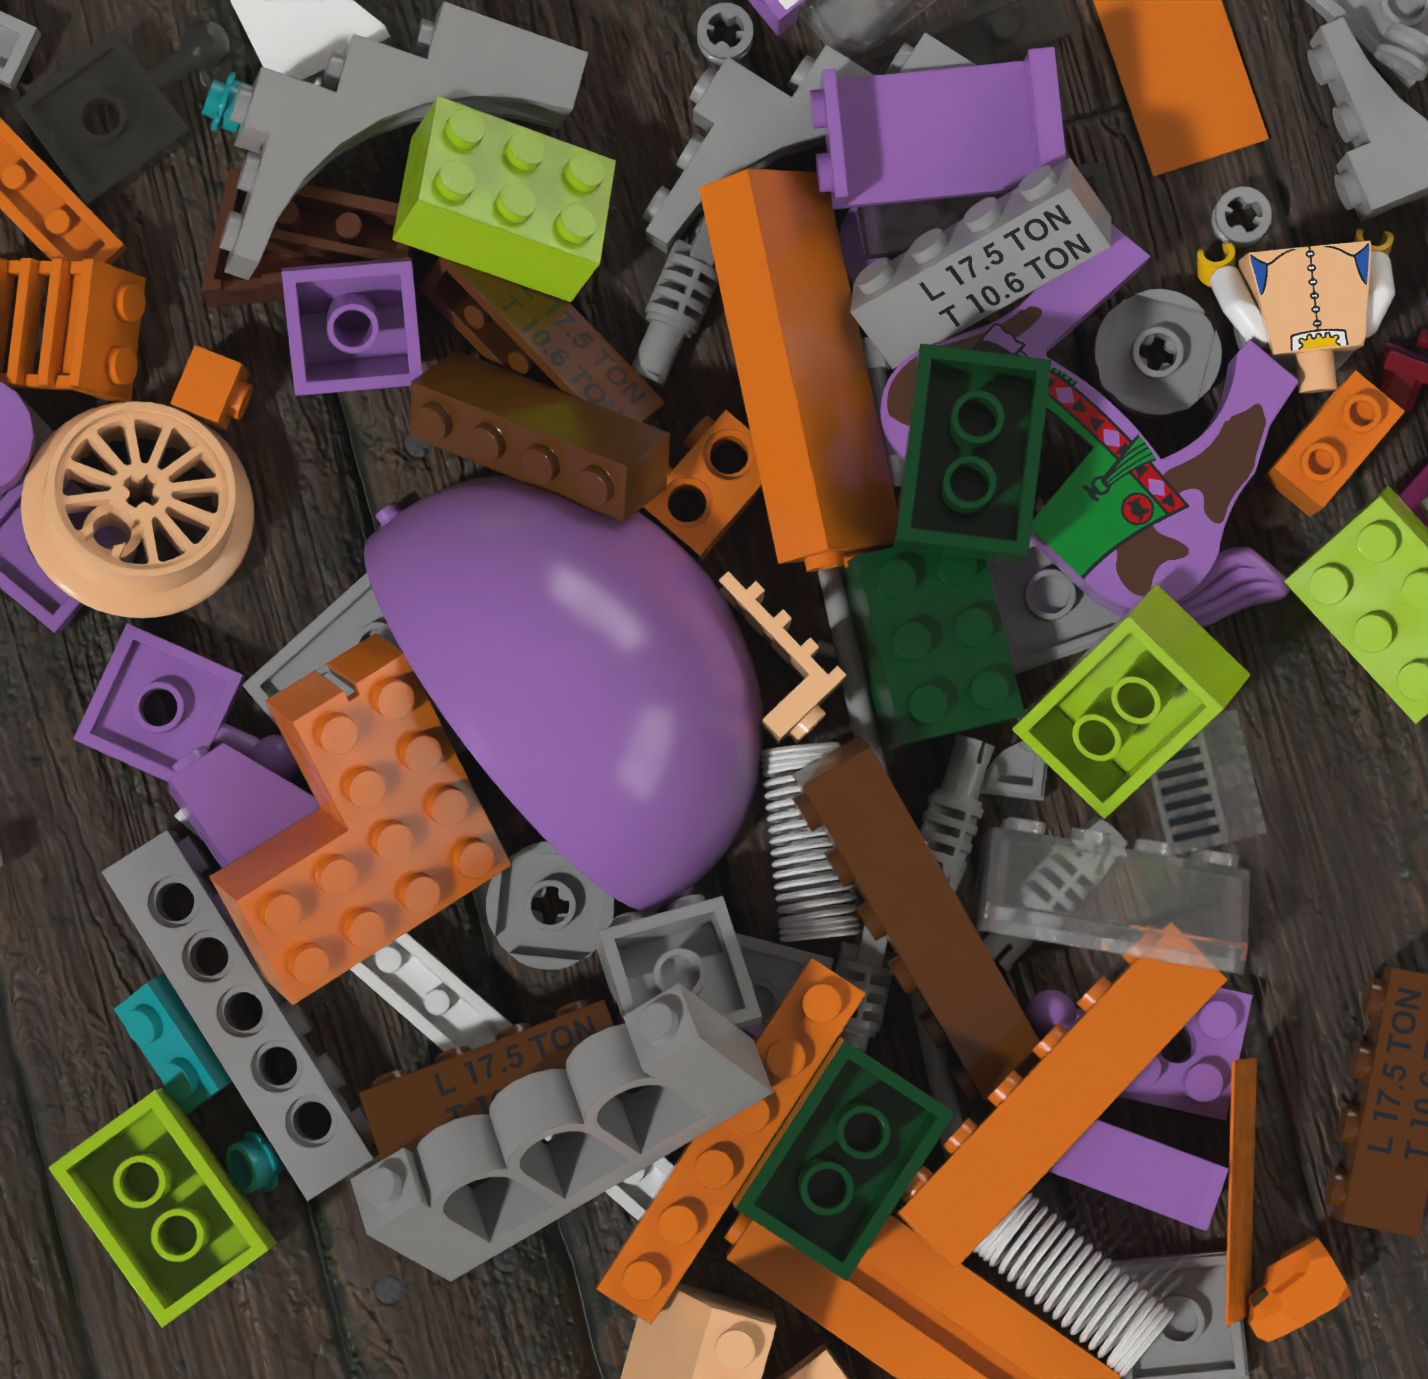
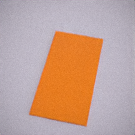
(1181, 79)
(1240, 1189)

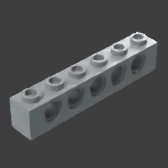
(140, 886)

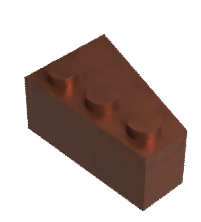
(314, 229)

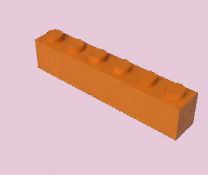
(1053, 1103)

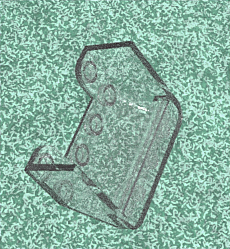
(1113, 896)

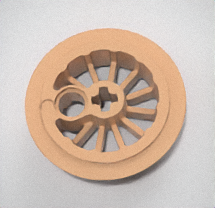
(108, 577)

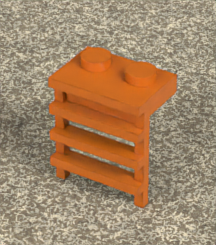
(86, 331)

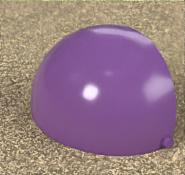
(580, 675)

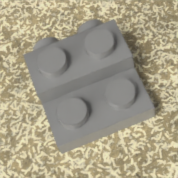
(683, 946)

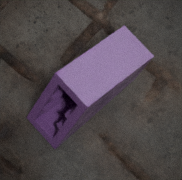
(235, 800)
(1144, 1173)

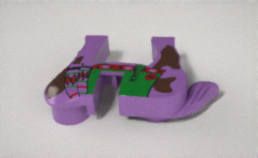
(1124, 510)

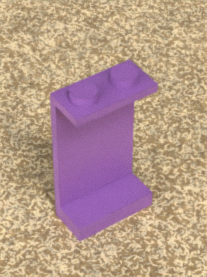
(937, 131)

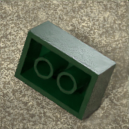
(972, 454)
(931, 644)
(842, 1158)

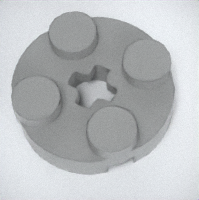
(1187, 335)
(522, 929)

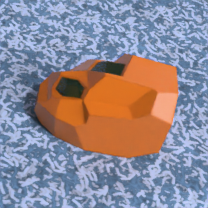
(1296, 1291)

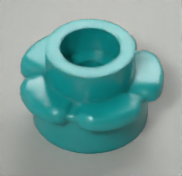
(220, 103)
(254, 1163)

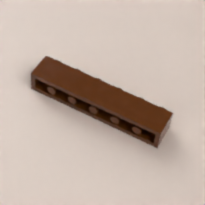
(919, 916)

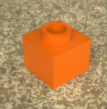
(213, 388)

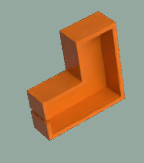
(391, 832)

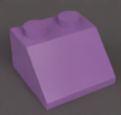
(352, 326)

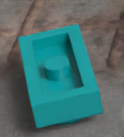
(173, 1043)

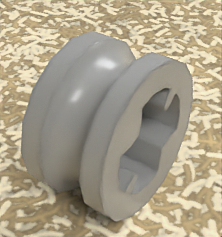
(729, 15)
(1404, 52)
(1246, 198)

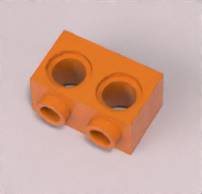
(1333, 444)
(724, 494)

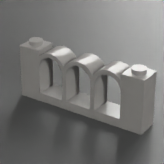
(695, 1077)

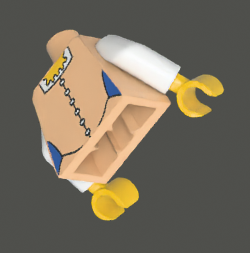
(1305, 300)

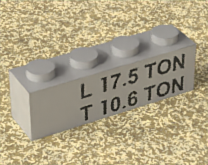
(981, 262)

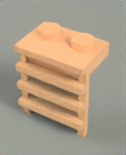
(800, 709)

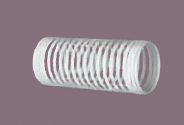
(814, 921)
(1132, 1341)

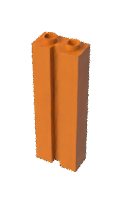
(800, 366)
(915, 1309)

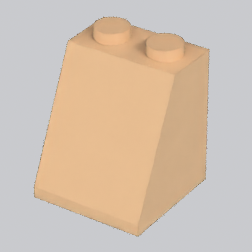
(701, 1338)

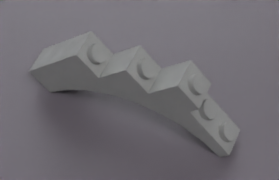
(379, 89)
(759, 124)
(1387, 133)

